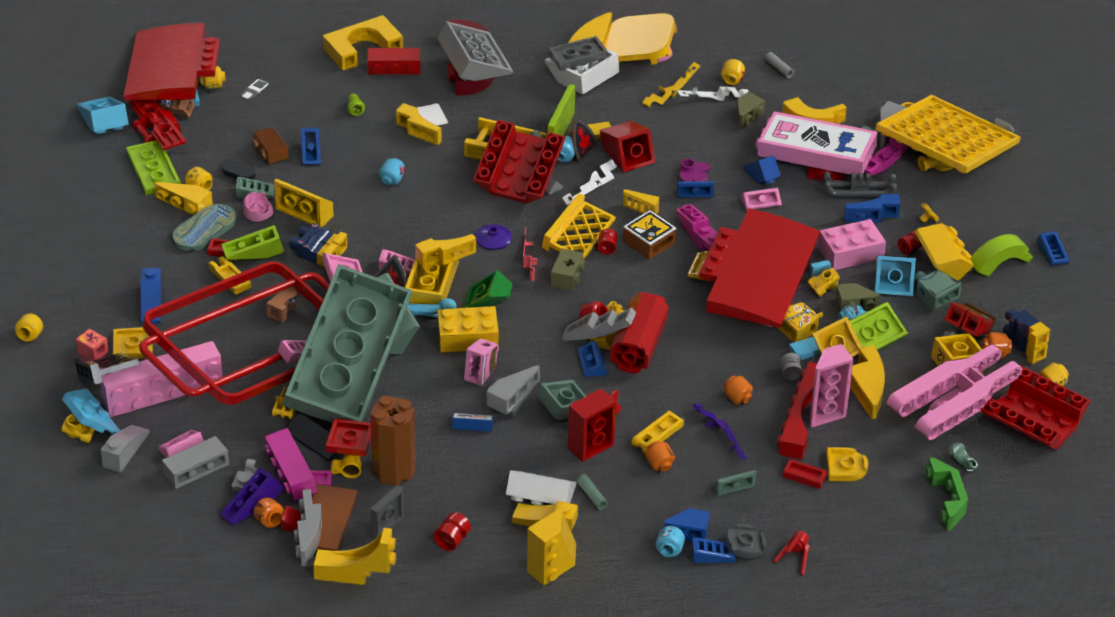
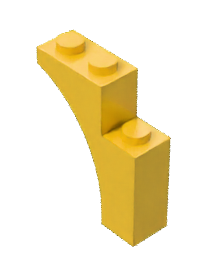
(356, 564)

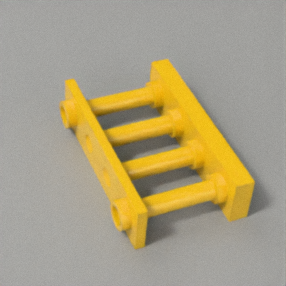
(476, 148)

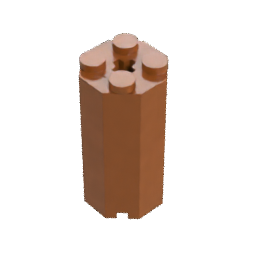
(393, 440)

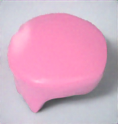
(257, 207)

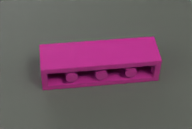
(290, 464)

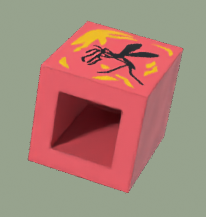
(92, 345)

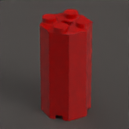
(636, 343)

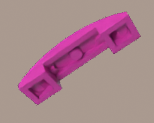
(886, 157)

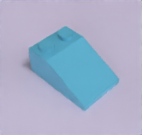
(103, 114)

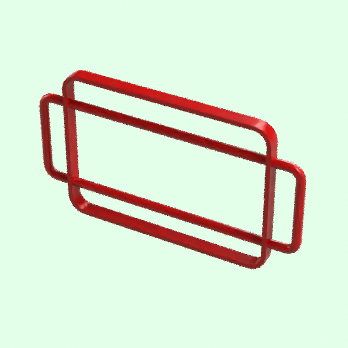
(206, 383)

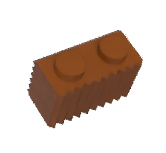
(270, 145)

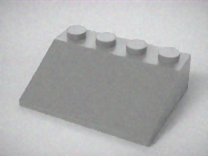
(473, 52)

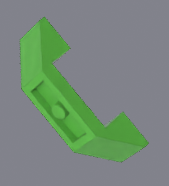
(943, 474)

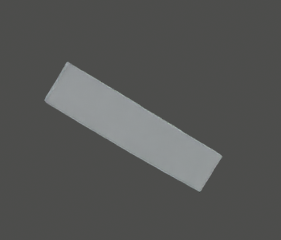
(596, 326)

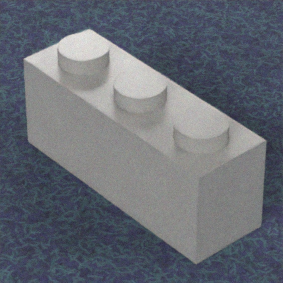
(195, 462)

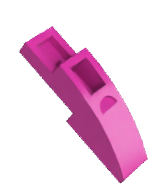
(696, 226)

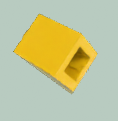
(184, 196)

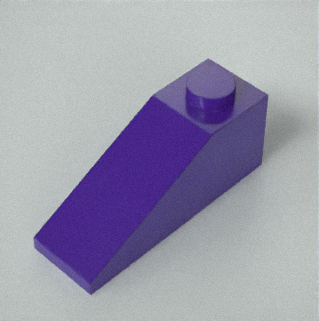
(258, 487)

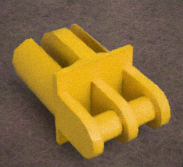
(279, 409)

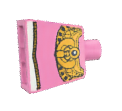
(482, 355)

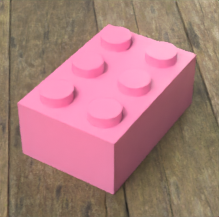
(851, 244)

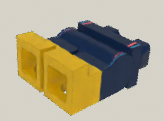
(316, 242)
(1027, 334)

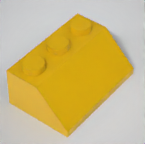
(302, 204)
(945, 249)

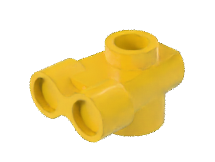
(824, 281)
(74, 429)

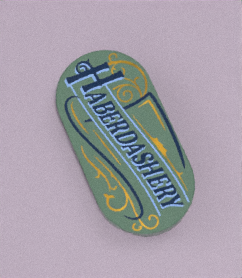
(206, 224)

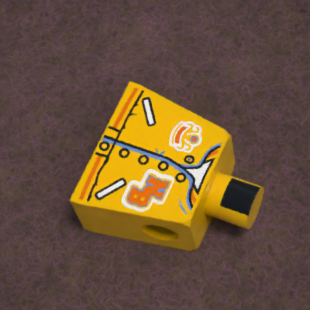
(801, 322)

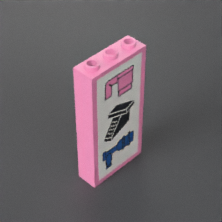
(817, 143)

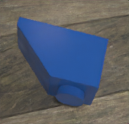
(310, 146)
(763, 170)
(691, 522)

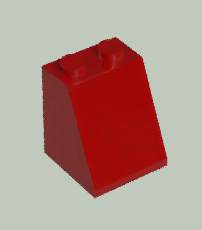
(628, 145)

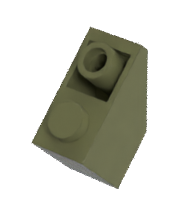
(749, 109)
(855, 294)

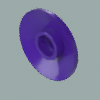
(493, 237)

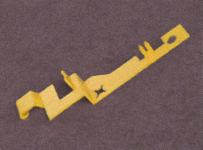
(668, 91)

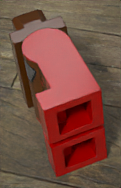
(970, 318)

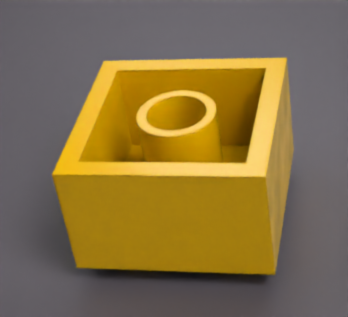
(954, 348)

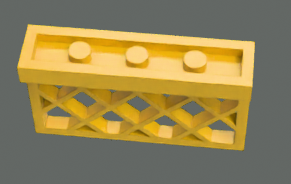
(566, 223)

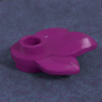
(693, 170)

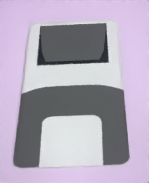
(254, 89)

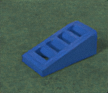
(1052, 237)
(702, 551)

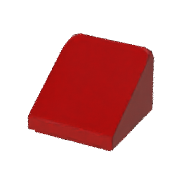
(290, 518)

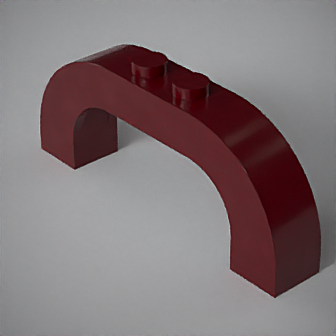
(469, 87)

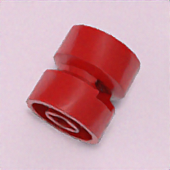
(452, 531)

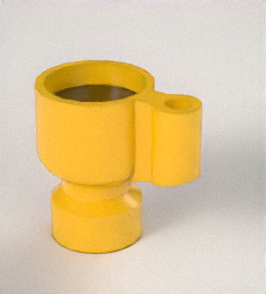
(349, 466)

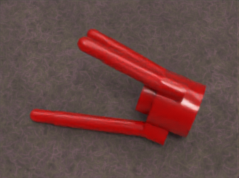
(797, 544)

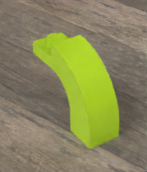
(998, 250)

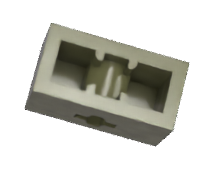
(567, 269)

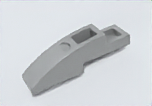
(308, 528)

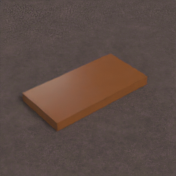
(336, 511)

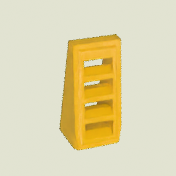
(649, 201)

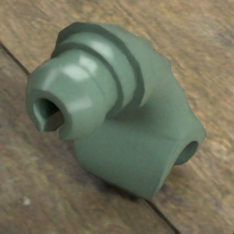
(958, 452)

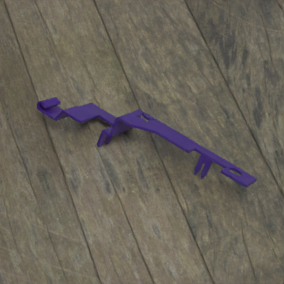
(719, 423)

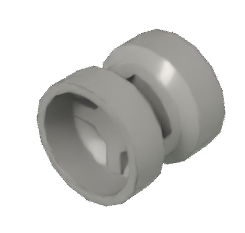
(791, 366)

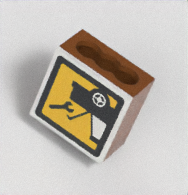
(649, 234)

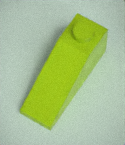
(256, 245)

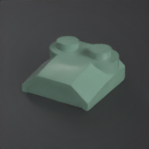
(558, 397)

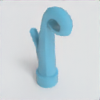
(432, 309)

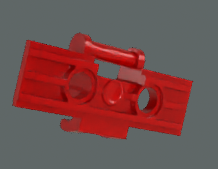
(164, 125)

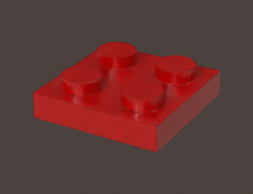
(349, 437)

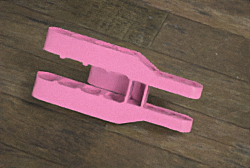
(961, 402)

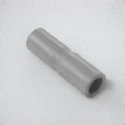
(781, 66)

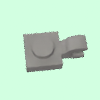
(243, 477)

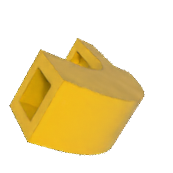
(833, 114)

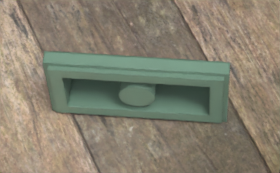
(734, 483)

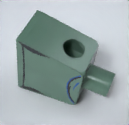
(937, 289)

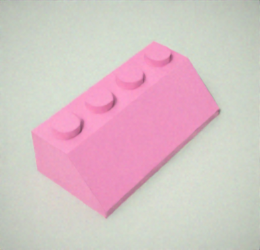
(831, 386)

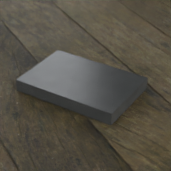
(578, 53)

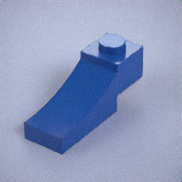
(883, 207)

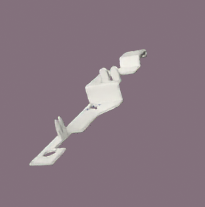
(720, 94)
(591, 185)

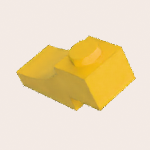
(416, 125)
(445, 251)
(531, 514)

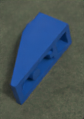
(151, 291)

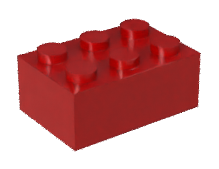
(591, 425)

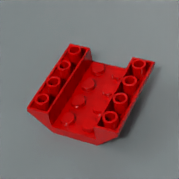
(518, 163)
(1039, 408)

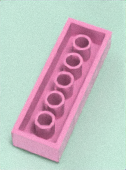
(147, 386)

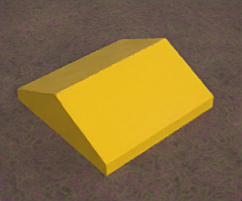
(835, 334)

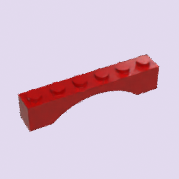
(795, 435)

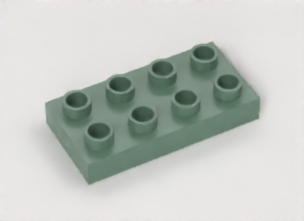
(347, 346)

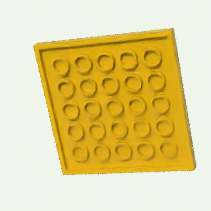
(948, 133)

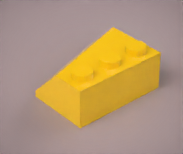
(550, 548)

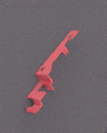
(527, 260)

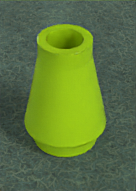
(355, 105)

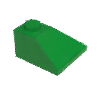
(488, 291)

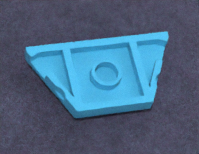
(89, 411)

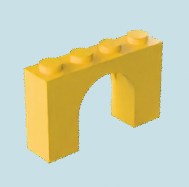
(377, 30)

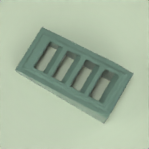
(246, 186)

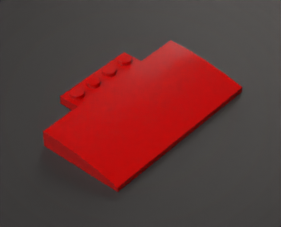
(170, 61)
(758, 267)

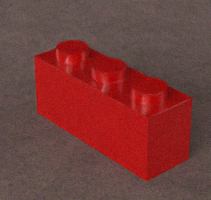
(393, 61)

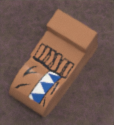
(178, 106)
(281, 304)

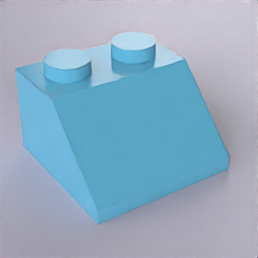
(894, 275)

